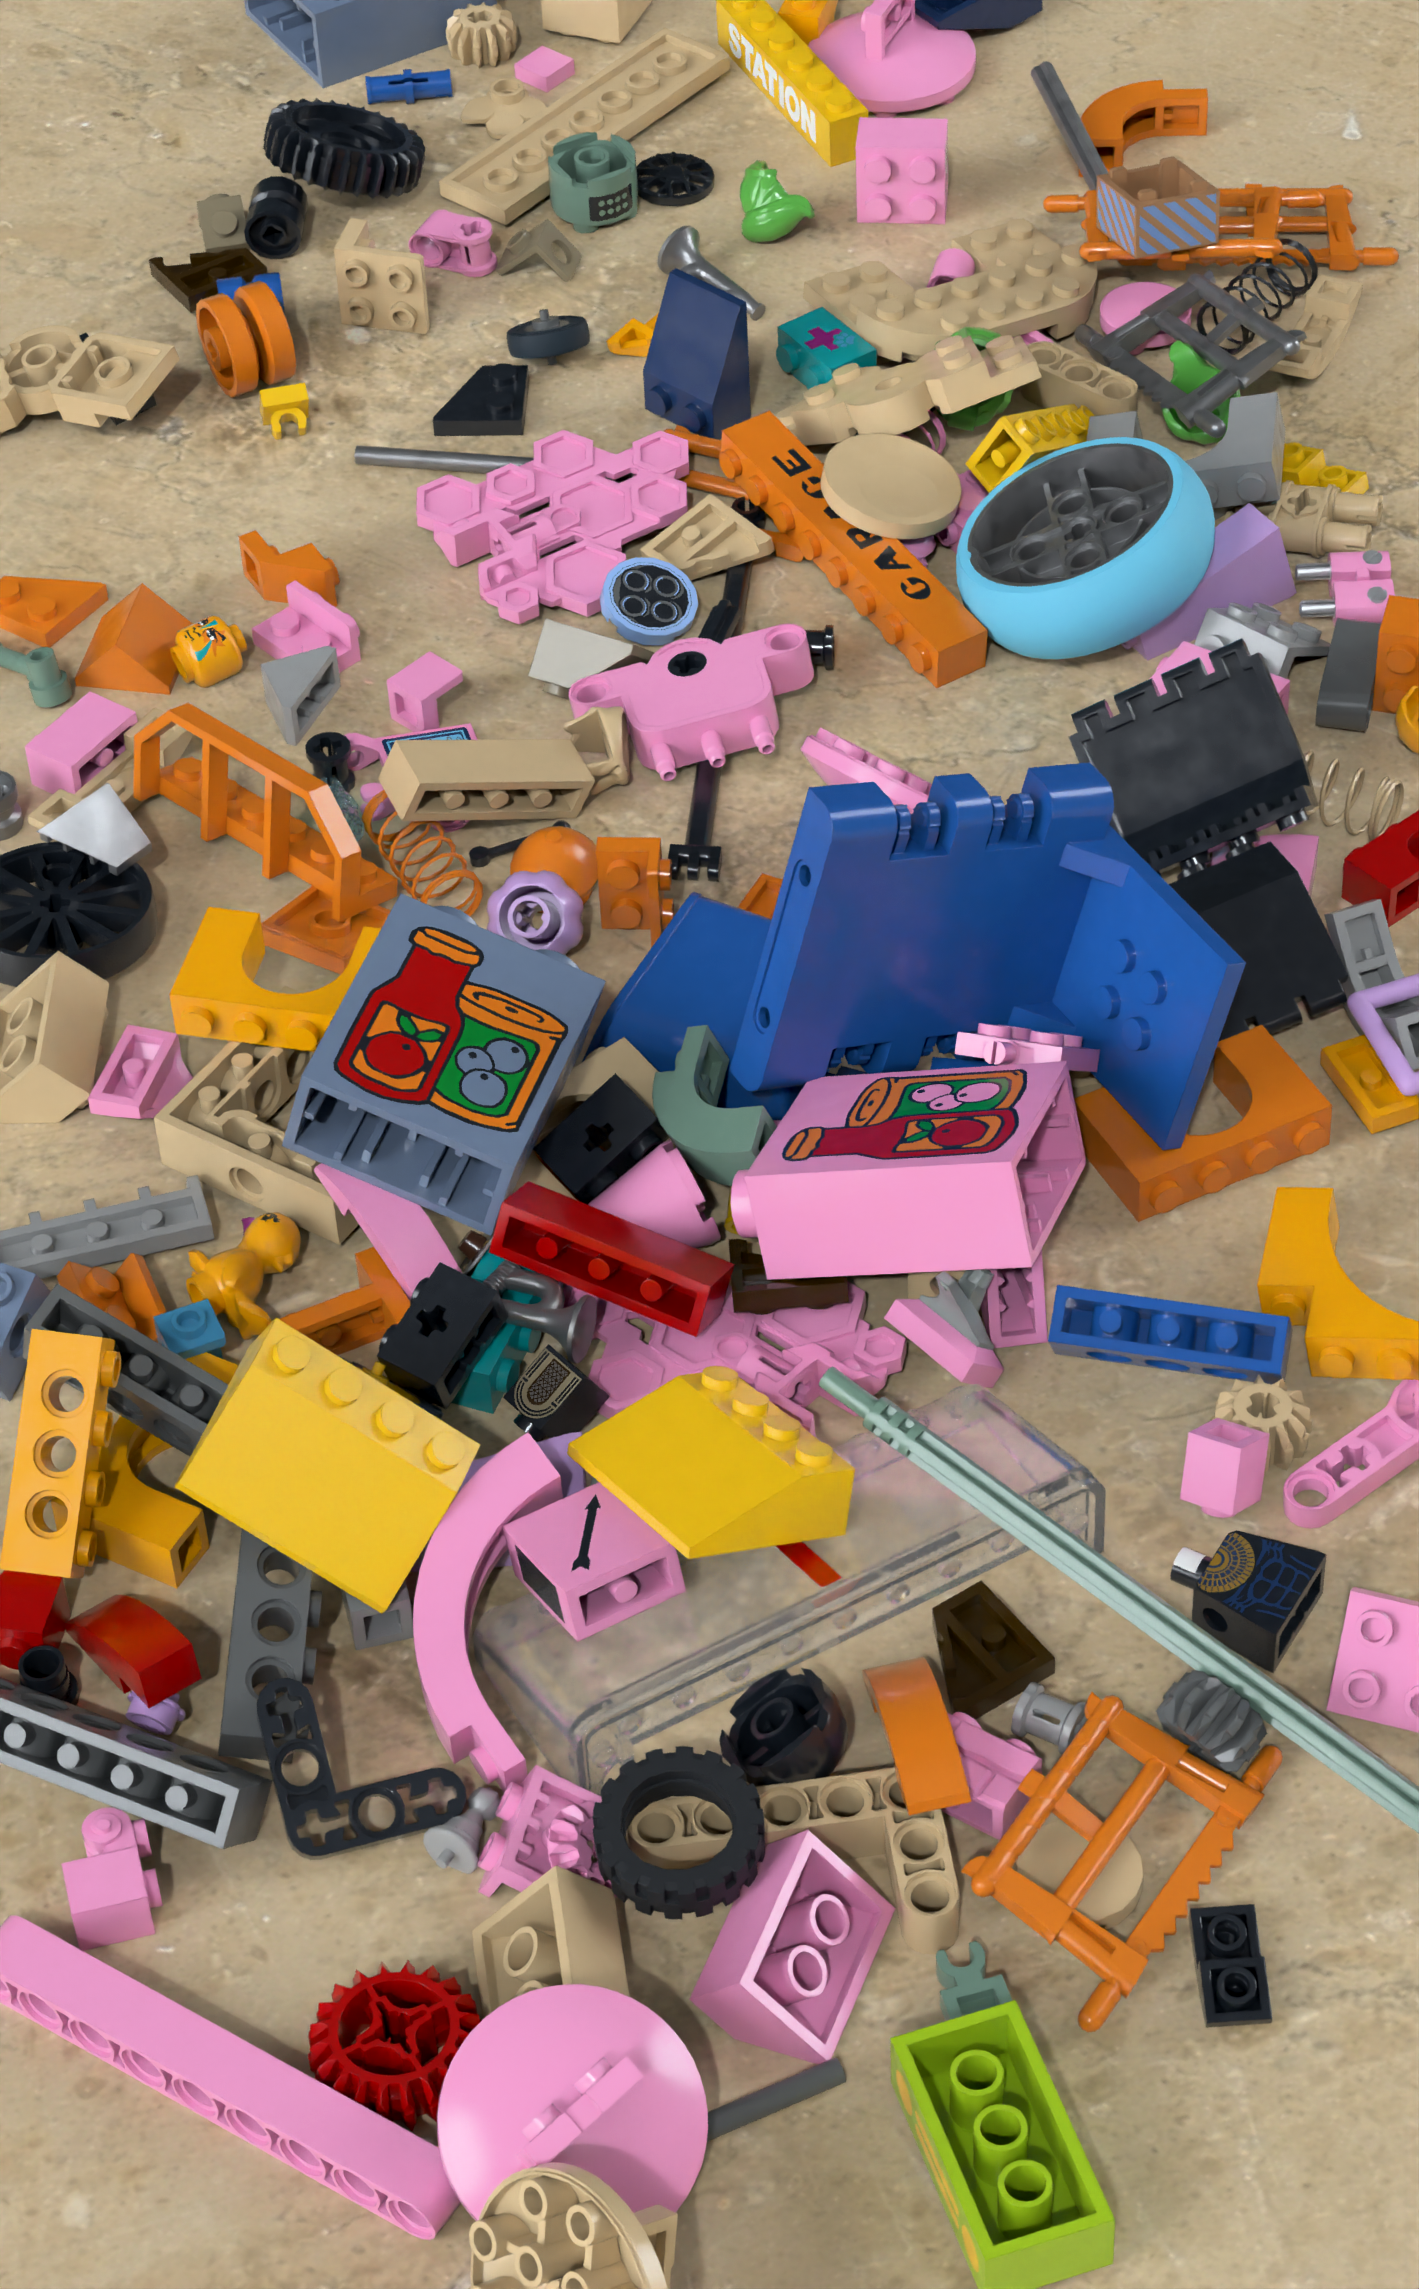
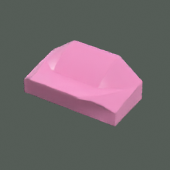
(140, 1075)

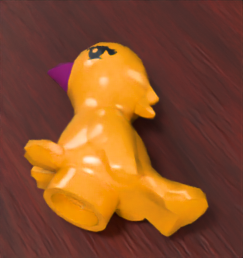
(236, 1275)

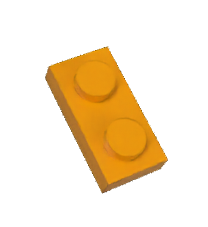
(1368, 1085)

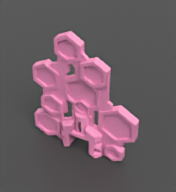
(583, 509)
(810, 1340)

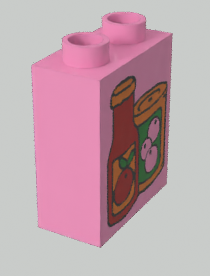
(914, 1172)

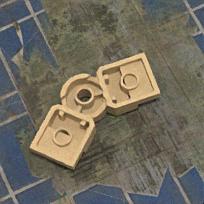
(81, 379)
(900, 396)

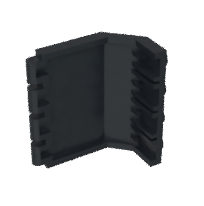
(1198, 762)
(1272, 924)

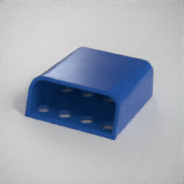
(690, 978)

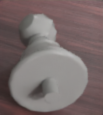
(458, 1839)

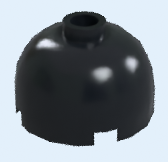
(786, 1729)

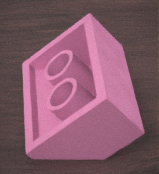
(794, 1951)

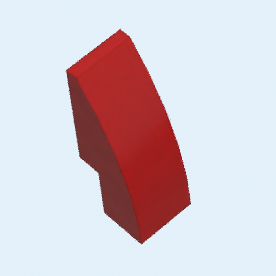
(136, 1648)

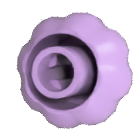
(523, 896)

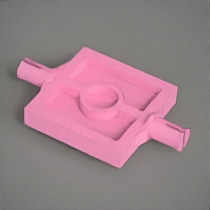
(1022, 1046)

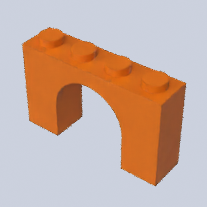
(1280, 1122)

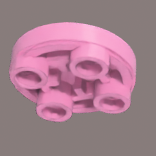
(1126, 303)

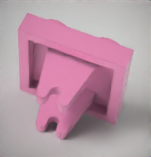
(1378, 1661)

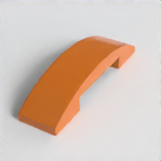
(918, 1735)

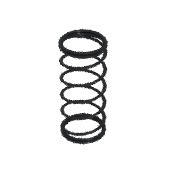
(1277, 282)

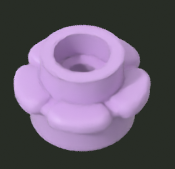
(157, 1719)

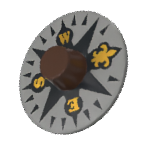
(473, 1247)

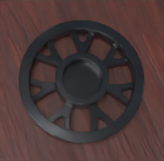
(674, 179)

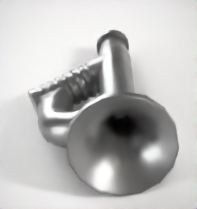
(682, 252)
(569, 1326)

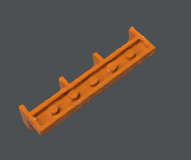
(323, 859)

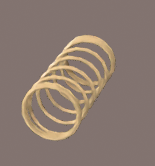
(1382, 793)

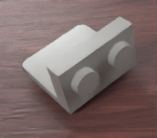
(1262, 633)

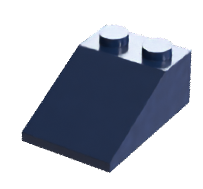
(976, 13)
(699, 358)

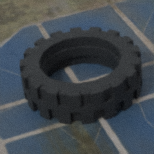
(679, 1889)

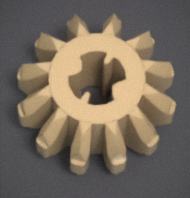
(481, 34)
(1272, 1411)

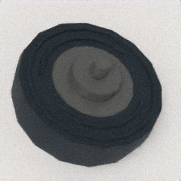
(548, 337)

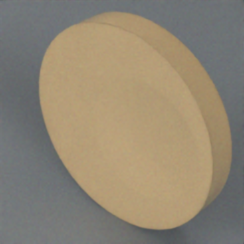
(890, 486)

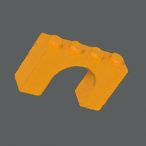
(221, 1002)
(137, 1522)

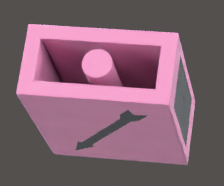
(592, 1561)

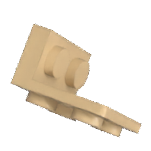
(379, 284)

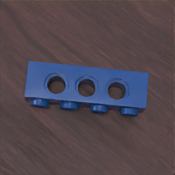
(1170, 1335)

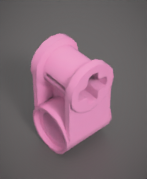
(452, 241)

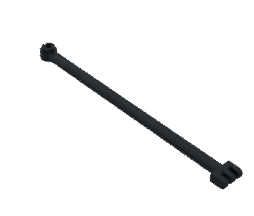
(697, 848)

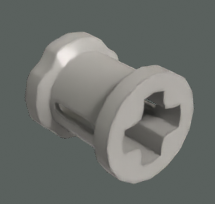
(1030, 1711)

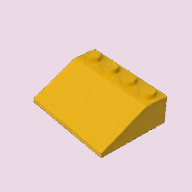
(327, 1465)
(718, 1467)

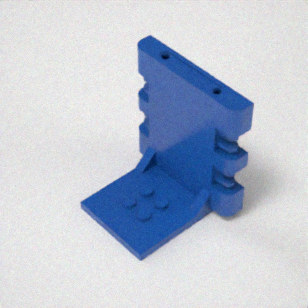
(986, 915)

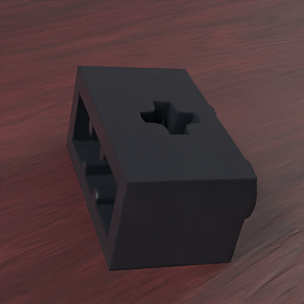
(610, 1115)
(442, 1335)

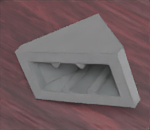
(300, 689)

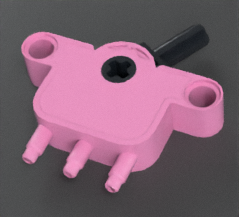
(703, 692)

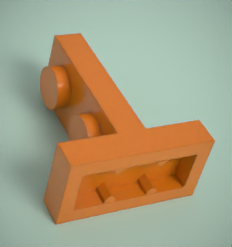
(356, 1315)

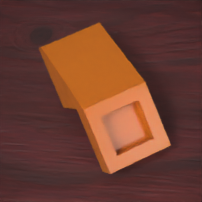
(273, 571)

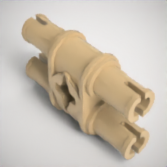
(1313, 517)

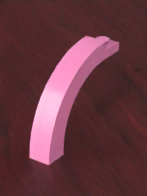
(446, 1594)

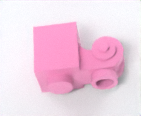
(108, 1888)

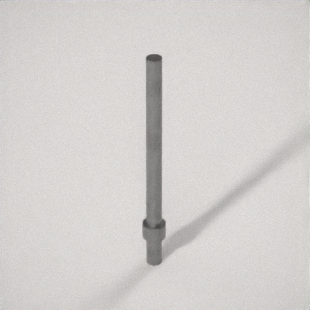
(440, 460)

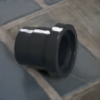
(45, 1671)

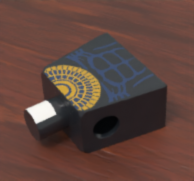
(1252, 1593)

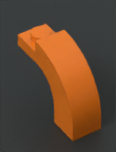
(1141, 113)

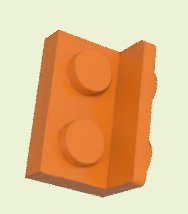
(634, 884)
(126, 1295)

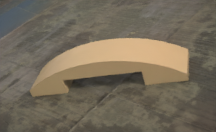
(1325, 321)
(117, 773)

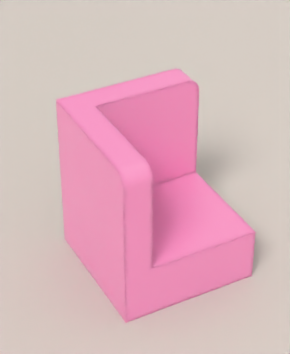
(416, 689)

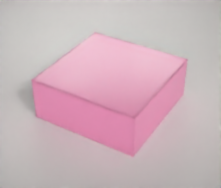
(544, 68)

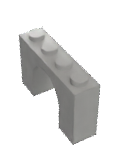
(1242, 465)

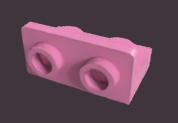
(308, 626)
(521, 1848)

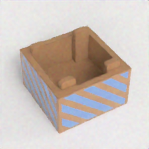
(1157, 208)

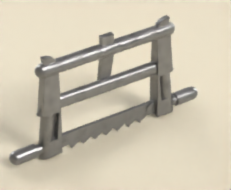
(1234, 373)

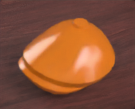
(562, 852)

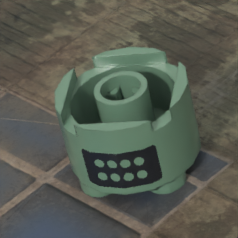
(593, 181)

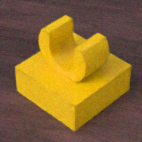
(284, 405)

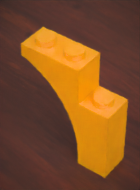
(1304, 1281)

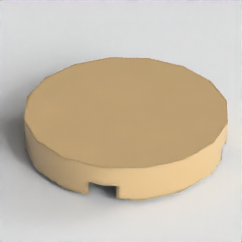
(1114, 1891)

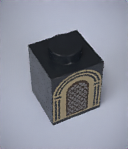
(554, 1397)

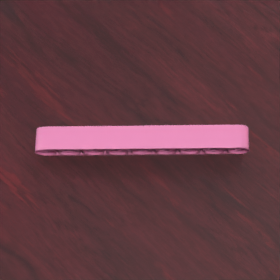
(225, 2079)

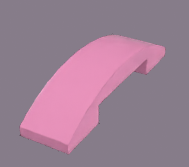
(393, 1226)

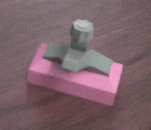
(951, 1327)

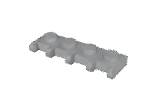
(109, 1232)

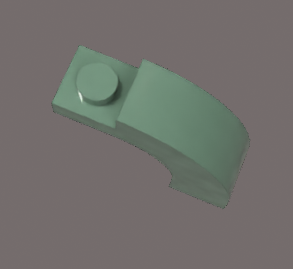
(685, 1101)

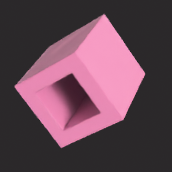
(1224, 1467)

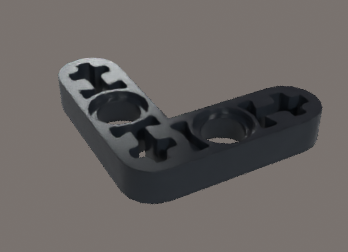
(320, 1794)

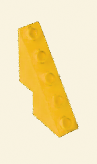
(1025, 438)

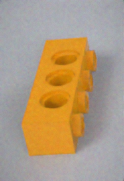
(27, 1540)

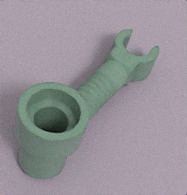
(46, 681)

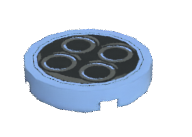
(648, 601)

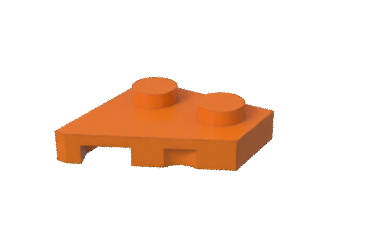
(47, 608)

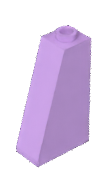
(1243, 569)

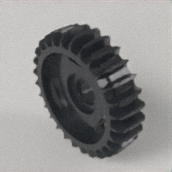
(344, 148)

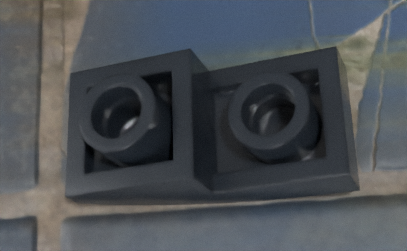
(1229, 1966)

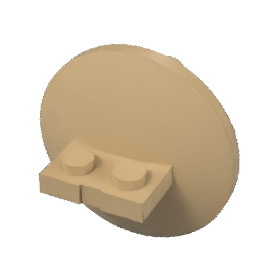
(568, 2232)

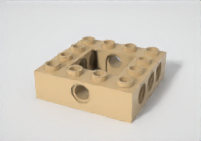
(221, 1135)

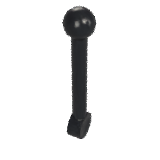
(481, 856)

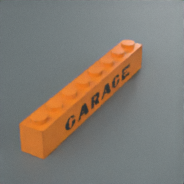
(870, 569)

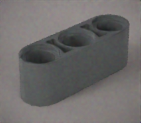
(1349, 676)

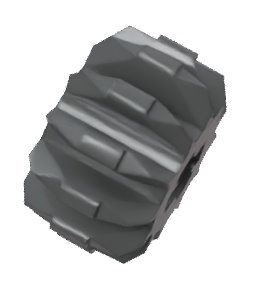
(1212, 1721)

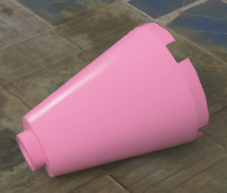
(661, 1198)

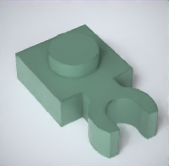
(966, 1986)

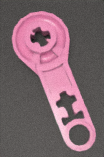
(1382, 1444)

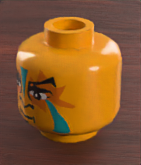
(208, 651)

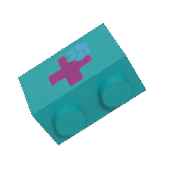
(818, 345)

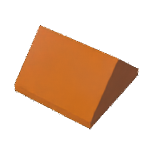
(134, 646)

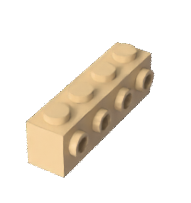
(485, 779)

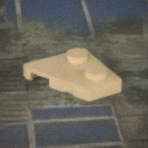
(709, 540)

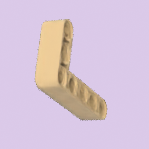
(847, 1813)

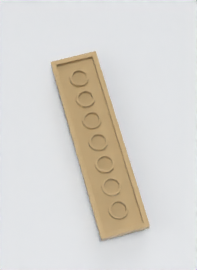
(615, 101)

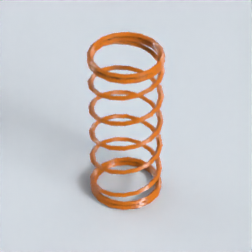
(379, 838)

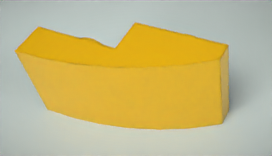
(1308, 468)

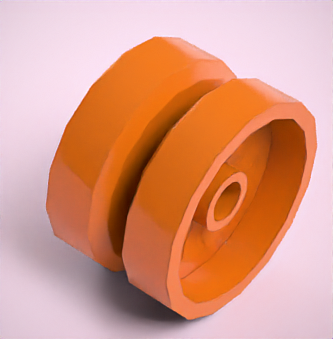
(246, 338)

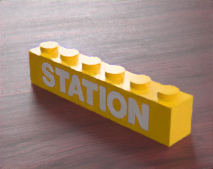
(791, 77)

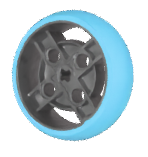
(1085, 548)

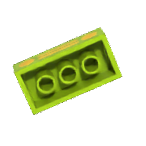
(1001, 2150)

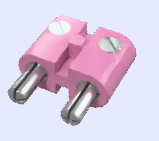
(1355, 582)

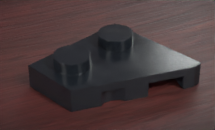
(487, 404)

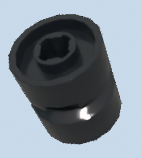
(276, 217)

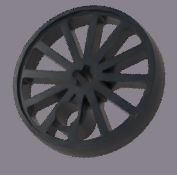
(68, 911)

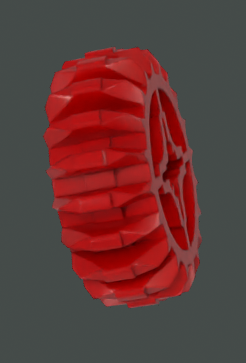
(414, 2016)

